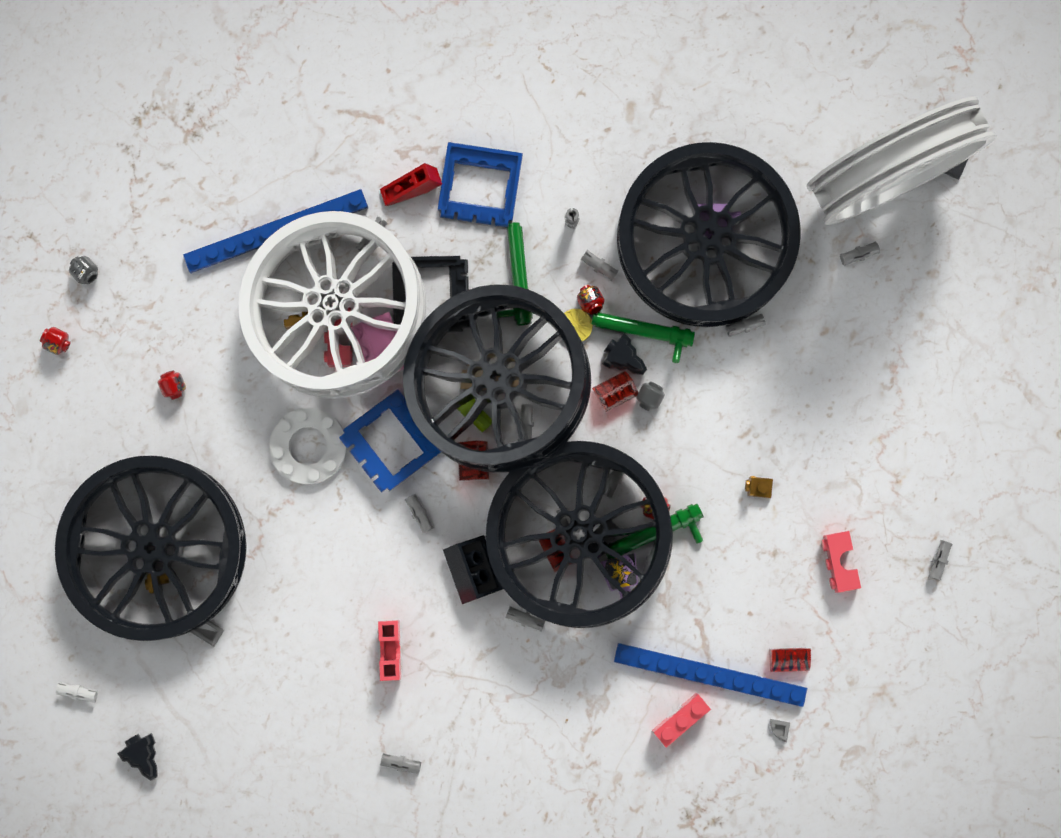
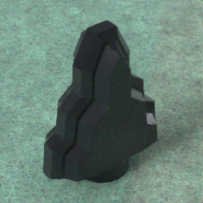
(623, 356)
(140, 755)

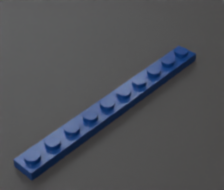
(254, 238)
(710, 674)

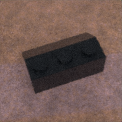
(471, 569)

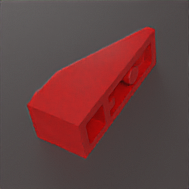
(412, 184)

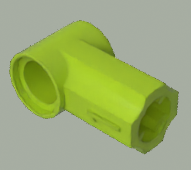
(483, 420)

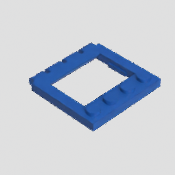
(484, 158)
(362, 450)

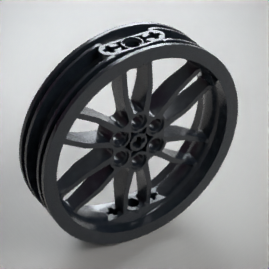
(693, 158)
(481, 303)
(71, 540)
(562, 614)

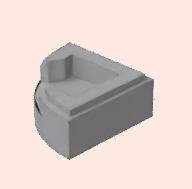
(780, 729)

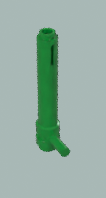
(518, 272)
(673, 334)
(681, 519)

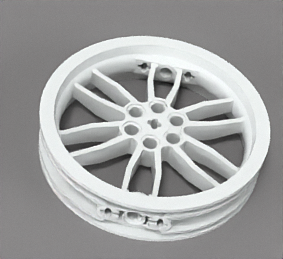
(901, 159)
(311, 231)

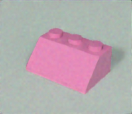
(372, 339)

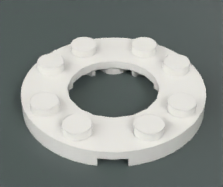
(290, 425)

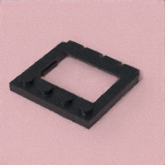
(457, 282)

